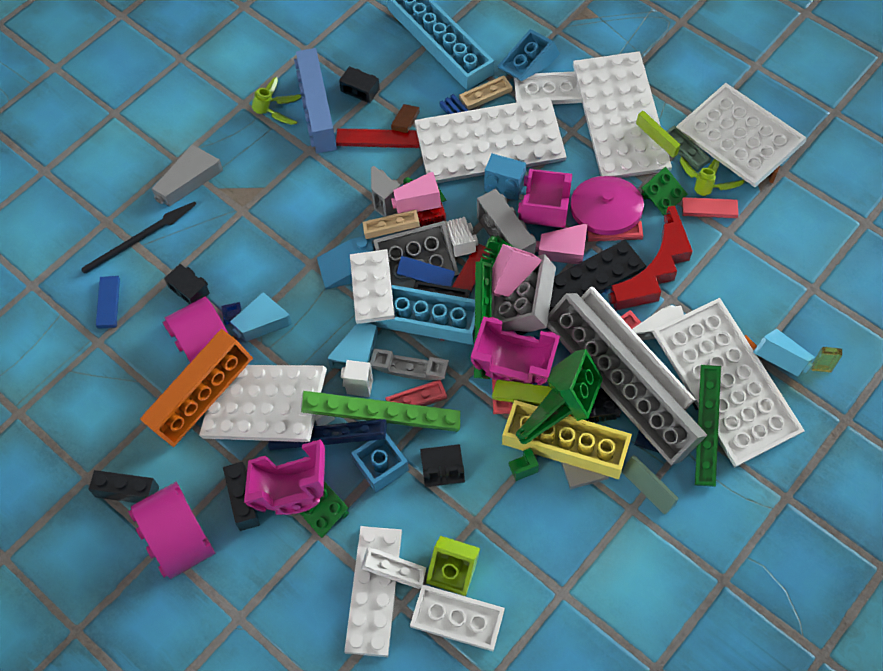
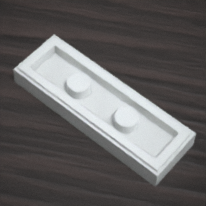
(393, 568)

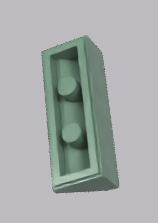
(650, 485)

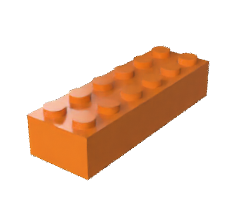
(196, 388)

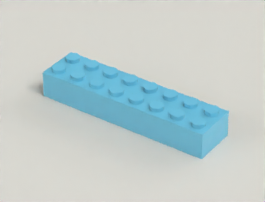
(444, 40)

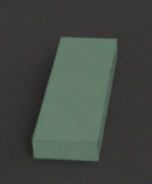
(689, 150)

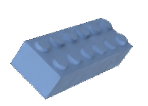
(315, 101)

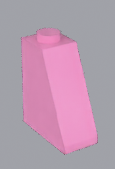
(417, 195)
(564, 244)
(511, 269)

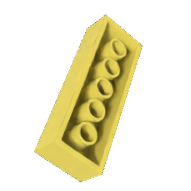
(571, 442)

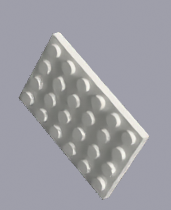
(741, 134)
(265, 405)

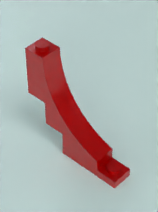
(645, 286)

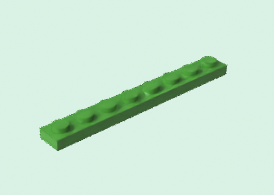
(372, 409)

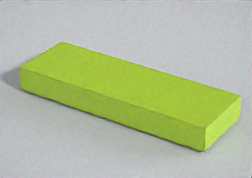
(658, 134)
(522, 392)

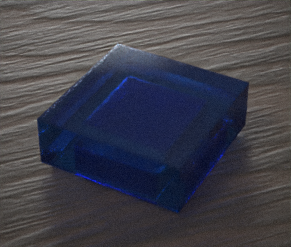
(230, 311)

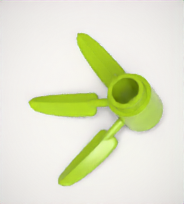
(263, 97)
(706, 178)

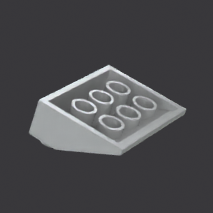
(424, 244)
(530, 303)

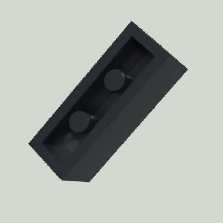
(121, 486)
(244, 515)

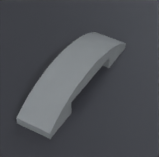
(409, 367)

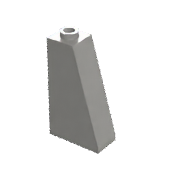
(186, 175)

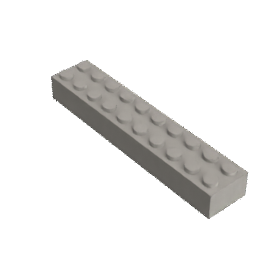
(626, 380)

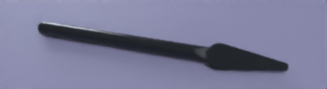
(168, 219)

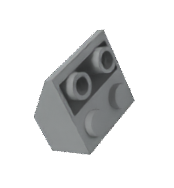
(382, 191)

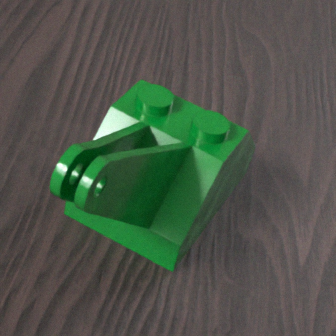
(573, 393)

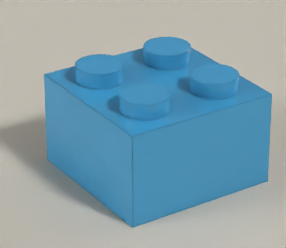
(505, 176)
(380, 462)

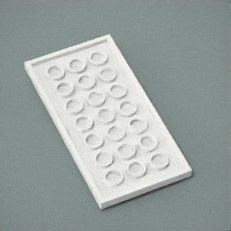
(612, 97)
(462, 142)
(751, 406)

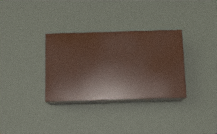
(405, 118)

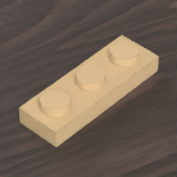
(485, 92)
(391, 224)

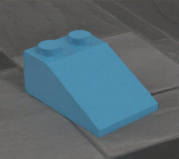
(529, 56)
(336, 264)

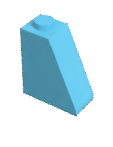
(259, 319)
(356, 346)
(784, 353)

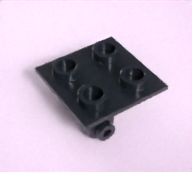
(604, 408)
(442, 465)

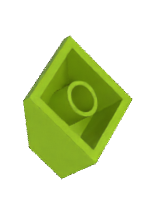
(452, 565)

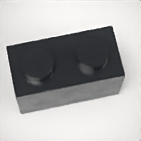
(359, 84)
(186, 284)

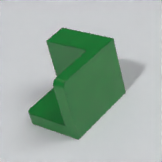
(525, 465)

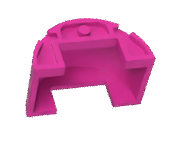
(545, 198)
(194, 326)
(512, 355)
(289, 486)
(171, 531)

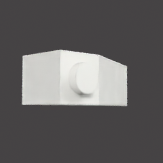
(663, 316)

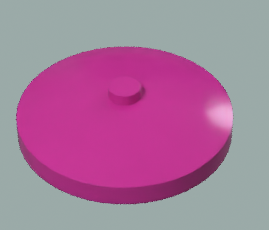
(607, 205)

